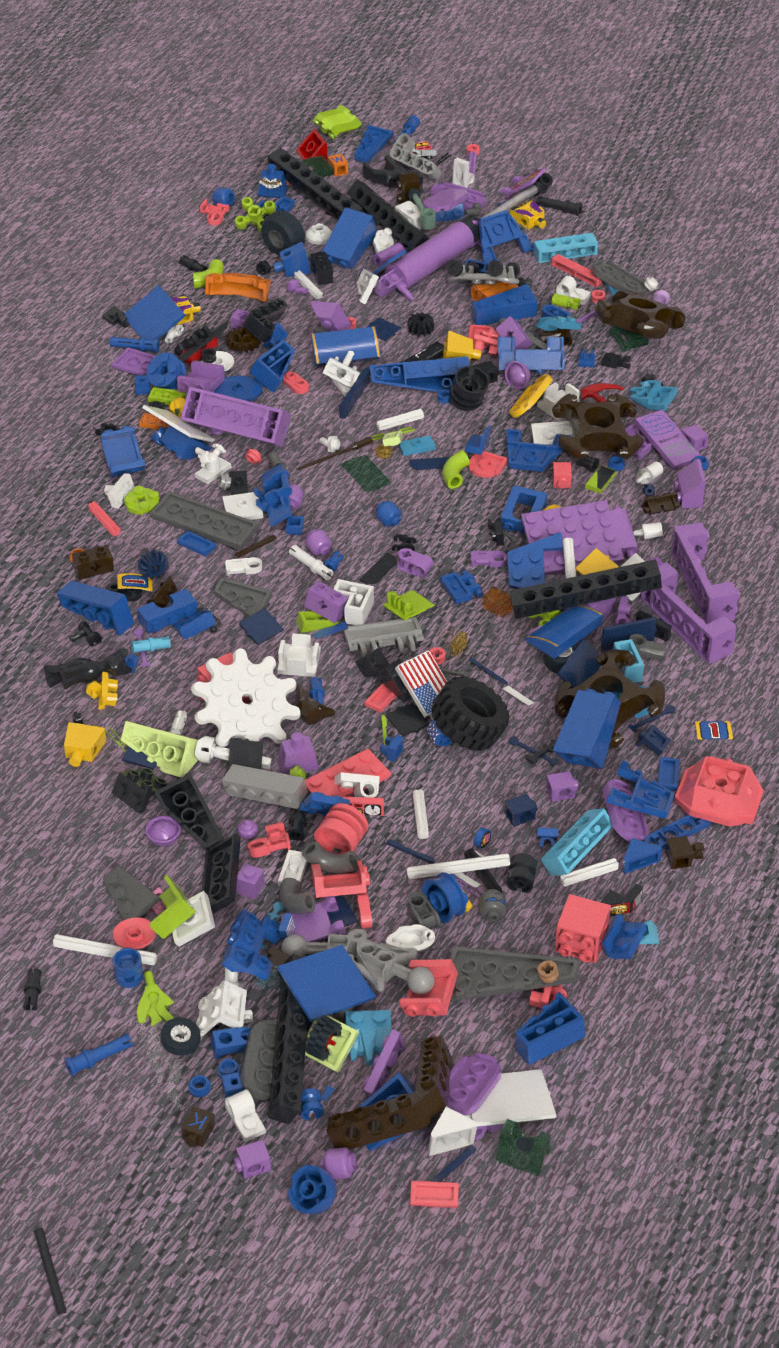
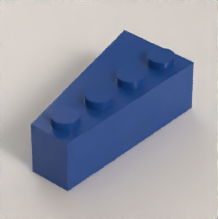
(517, 303)
(97, 605)

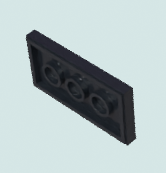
(221, 872)

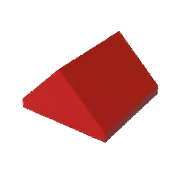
(313, 146)

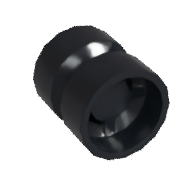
(521, 872)

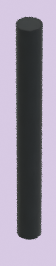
(50, 1271)

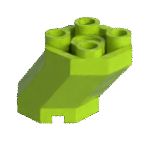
(336, 121)

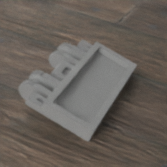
(385, 634)

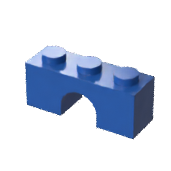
(155, 618)

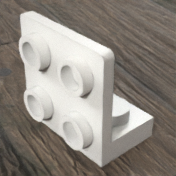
(222, 1005)

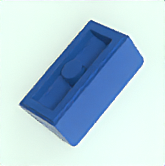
(195, 624)

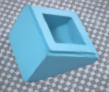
(651, 934)

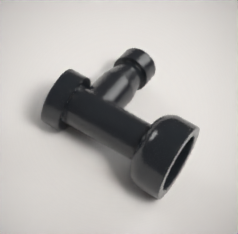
(84, 629)

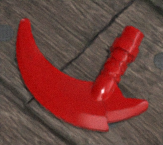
(591, 391)

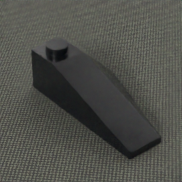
(187, 807)

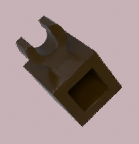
(681, 853)

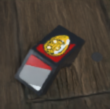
(622, 904)

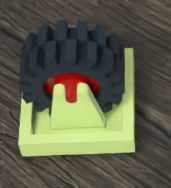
(330, 1042)

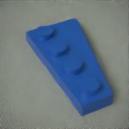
(372, 142)

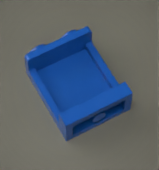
(121, 451)

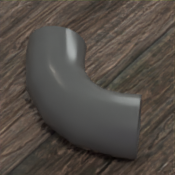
(330, 862)
(293, 900)

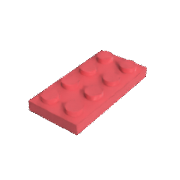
(361, 763)

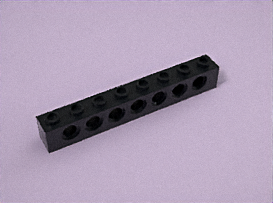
(311, 184)
(386, 215)
(585, 589)
(288, 1056)

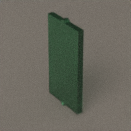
(366, 473)

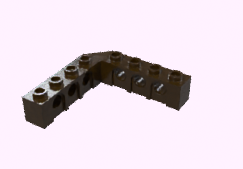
(413, 1108)

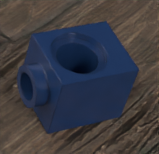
(520, 810)

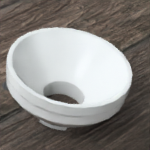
(318, 234)

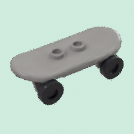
(471, 272)

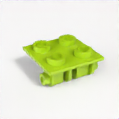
(406, 605)

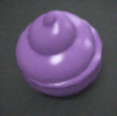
(247, 829)

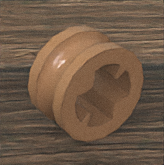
(548, 965)

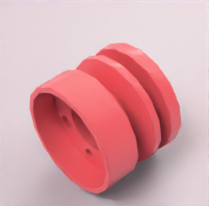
(341, 828)

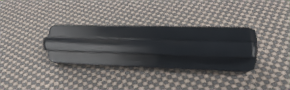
(484, 874)

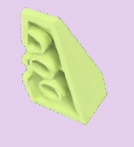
(171, 751)

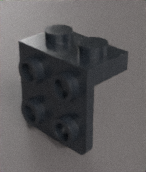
(136, 787)

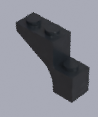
(377, 666)

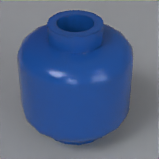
(223, 196)
(388, 513)

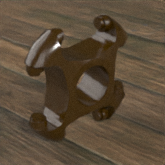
(639, 315)
(586, 415)
(610, 679)

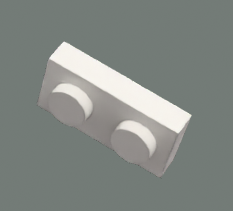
(293, 866)

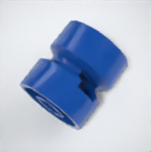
(128, 967)

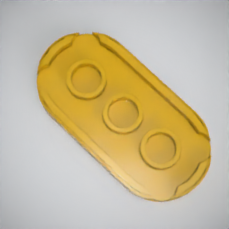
(530, 396)

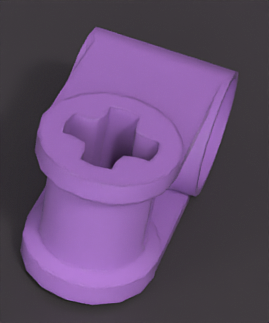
(414, 563)

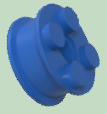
(164, 371)
(445, 896)

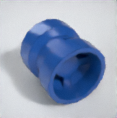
(311, 1103)

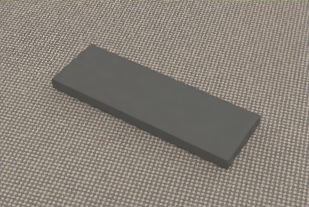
(205, 520)

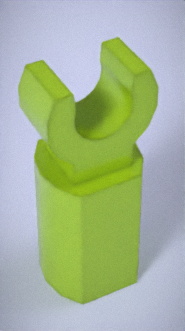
(565, 301)

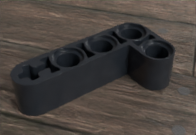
(261, 319)

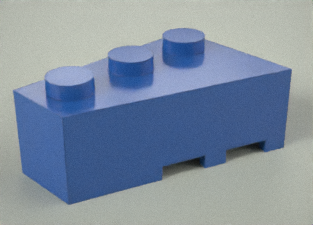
(272, 365)
(550, 1030)

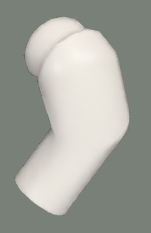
(174, 332)

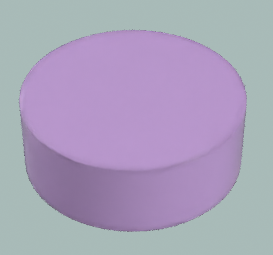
(661, 296)

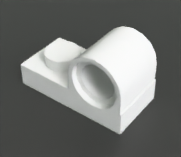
(461, 173)
(568, 288)
(348, 780)
(242, 1112)

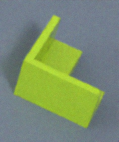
(177, 910)

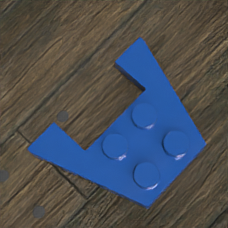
(499, 230)
(530, 455)
(527, 562)
(646, 796)

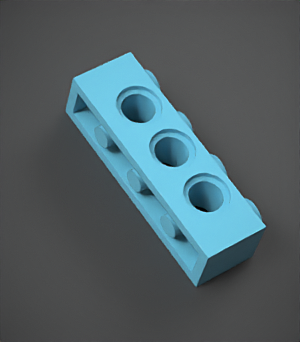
(566, 246)
(577, 842)

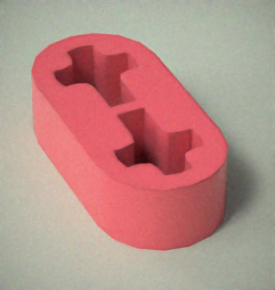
(364, 910)

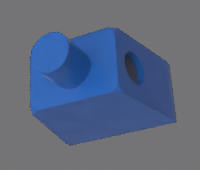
(293, 260)

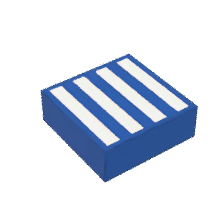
(286, 926)

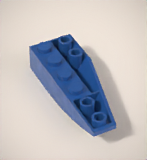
(419, 375)

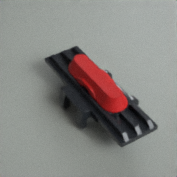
(191, 348)

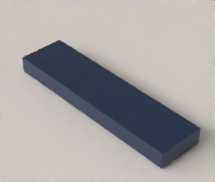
(354, 393)

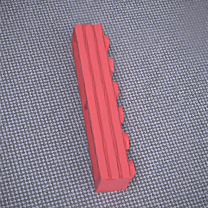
(576, 270)

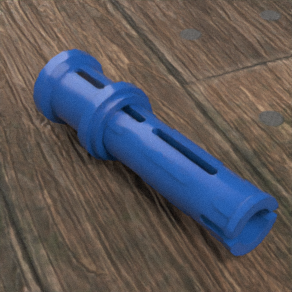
(409, 127)
(142, 344)
(89, 1058)

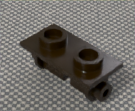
(653, 504)
(163, 593)

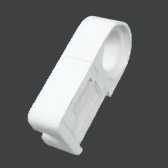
(243, 565)

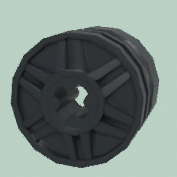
(468, 388)

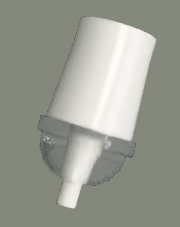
(649, 473)
(648, 531)

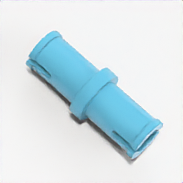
(150, 644)

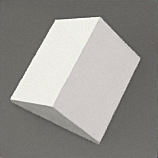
(451, 1132)

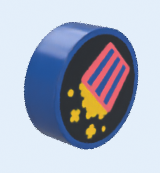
(482, 837)

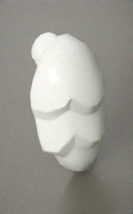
(382, 239)
(412, 937)

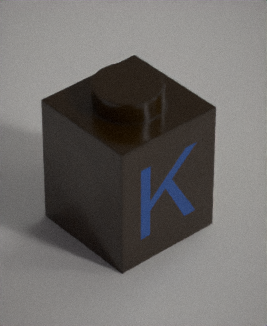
(198, 1127)

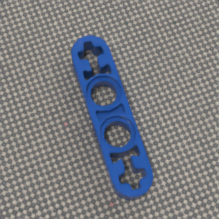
(675, 828)

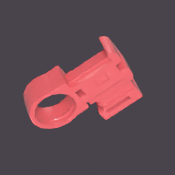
(214, 212)
(277, 840)

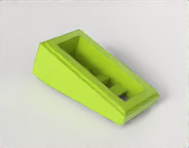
(310, 621)

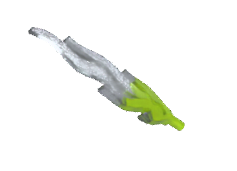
(154, 1005)

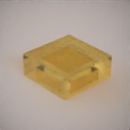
(459, 643)

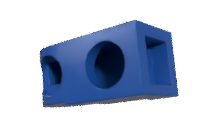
(229, 1041)

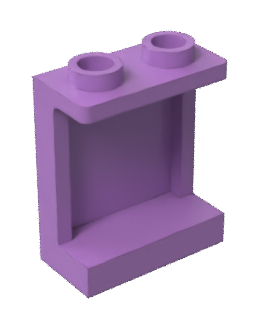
(202, 376)

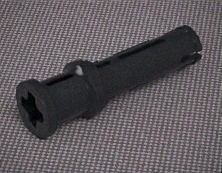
(566, 206)
(297, 823)

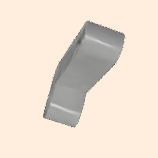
(404, 146)

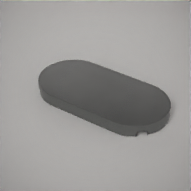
(618, 277)
(258, 1060)

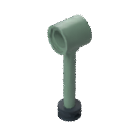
(427, 215)

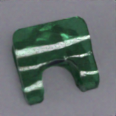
(521, 1150)

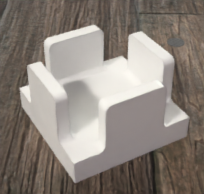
(552, 395)
(299, 657)

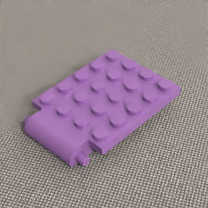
(590, 528)

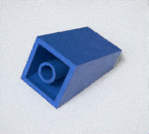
(350, 238)
(588, 729)

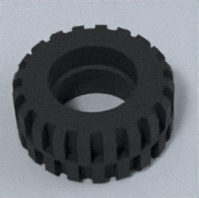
(470, 713)

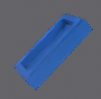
(196, 543)
(668, 773)

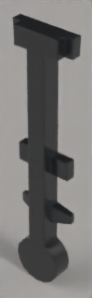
(532, 759)

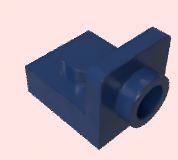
(653, 739)

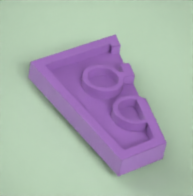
(387, 1059)

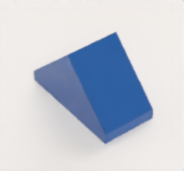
(640, 855)

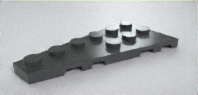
(501, 972)

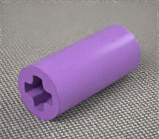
(383, 256)

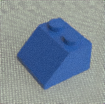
(182, 444)

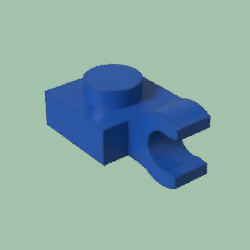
(277, 336)

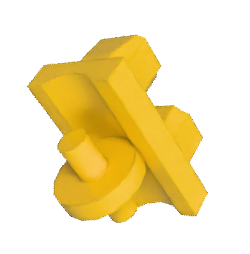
(102, 691)

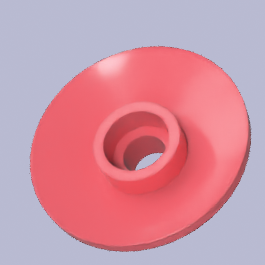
(133, 933)

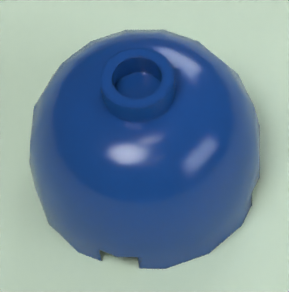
(312, 1190)

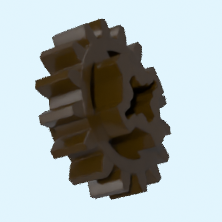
(241, 340)

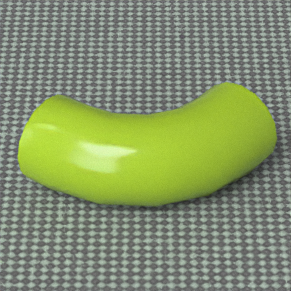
(214, 266)
(452, 469)

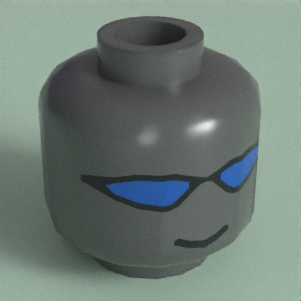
(492, 905)

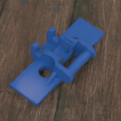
(275, 493)

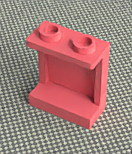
(340, 883)
(438, 999)

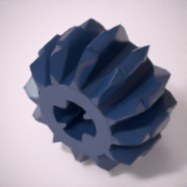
(153, 564)

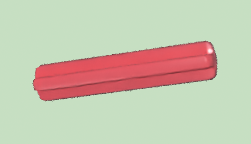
(104, 518)

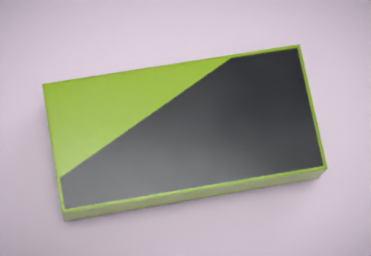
(600, 479)

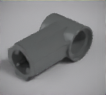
(648, 648)

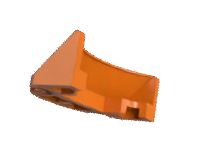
(237, 283)

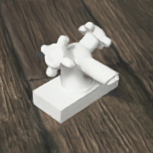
(342, 371)
(214, 464)

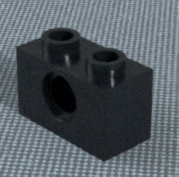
(321, 268)

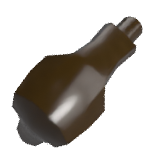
(310, 709)

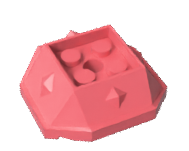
(720, 792)

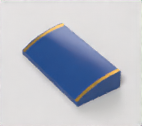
(337, 344)
(565, 630)

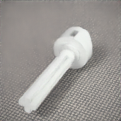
(218, 752)

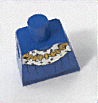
(272, 183)

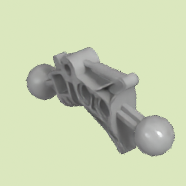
(374, 960)

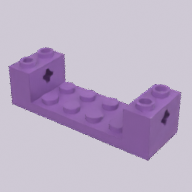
(236, 416)
(687, 550)
(709, 640)

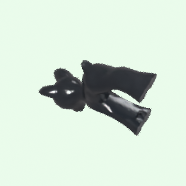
(388, 175)
(86, 669)

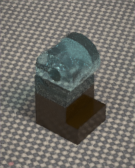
(277, 958)

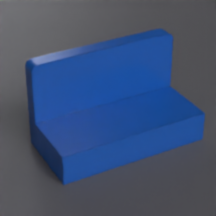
(477, 443)

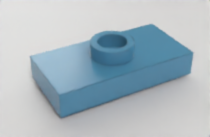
(416, 445)

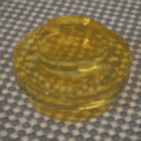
(383, 452)

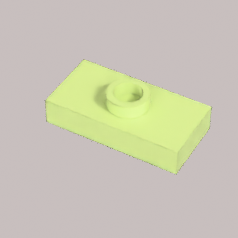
(392, 438)

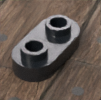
(130, 593)

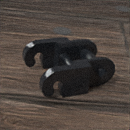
(104, 426)
(405, 539)

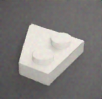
(365, 285)

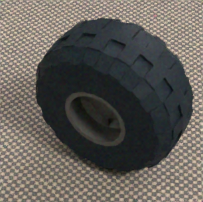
(282, 231)

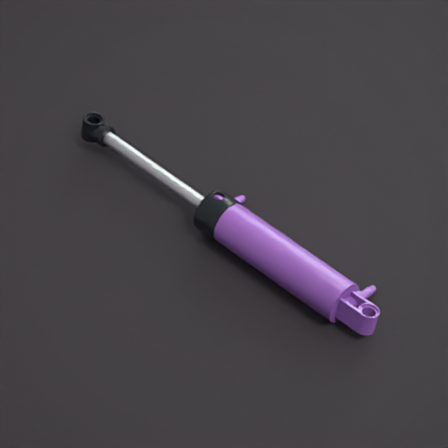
(446, 245)

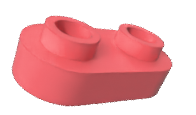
(295, 383)

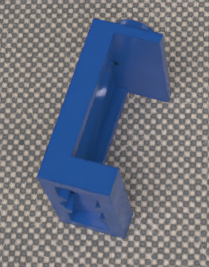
(524, 496)

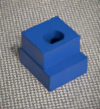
(142, 385)
(295, 525)
(229, 1086)

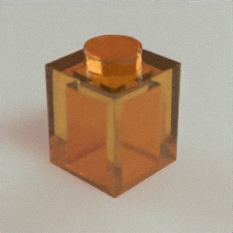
(497, 602)

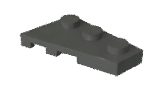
(242, 596)
(129, 894)

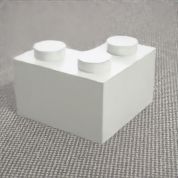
(359, 602)

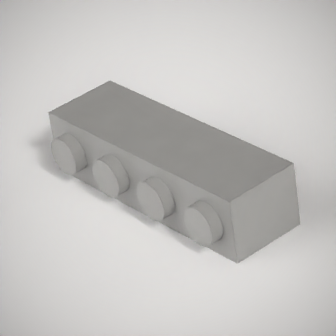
(265, 786)

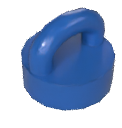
(159, 433)

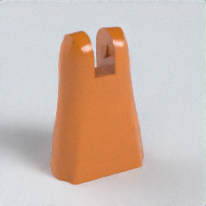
(482, 291)

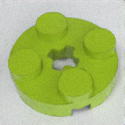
(139, 493)

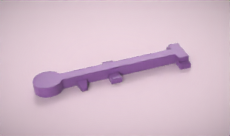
(139, 632)

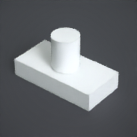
(117, 492)

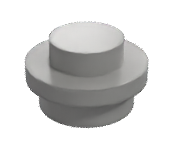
(224, 481)

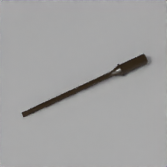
(356, 445)

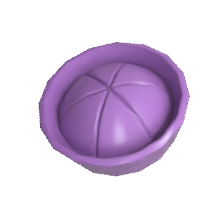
(517, 374)
(163, 830)

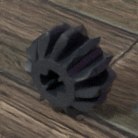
(420, 324)

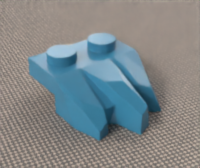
(553, 323)
(653, 395)
(373, 1029)

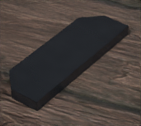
(379, 570)

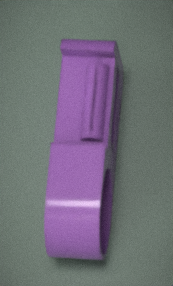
(488, 558)

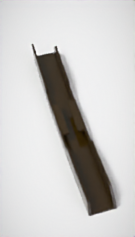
(255, 546)

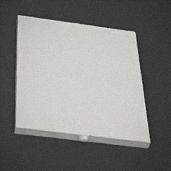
(177, 423)
(518, 1098)

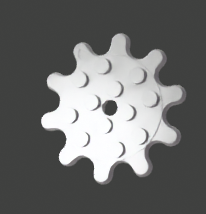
(228, 711)

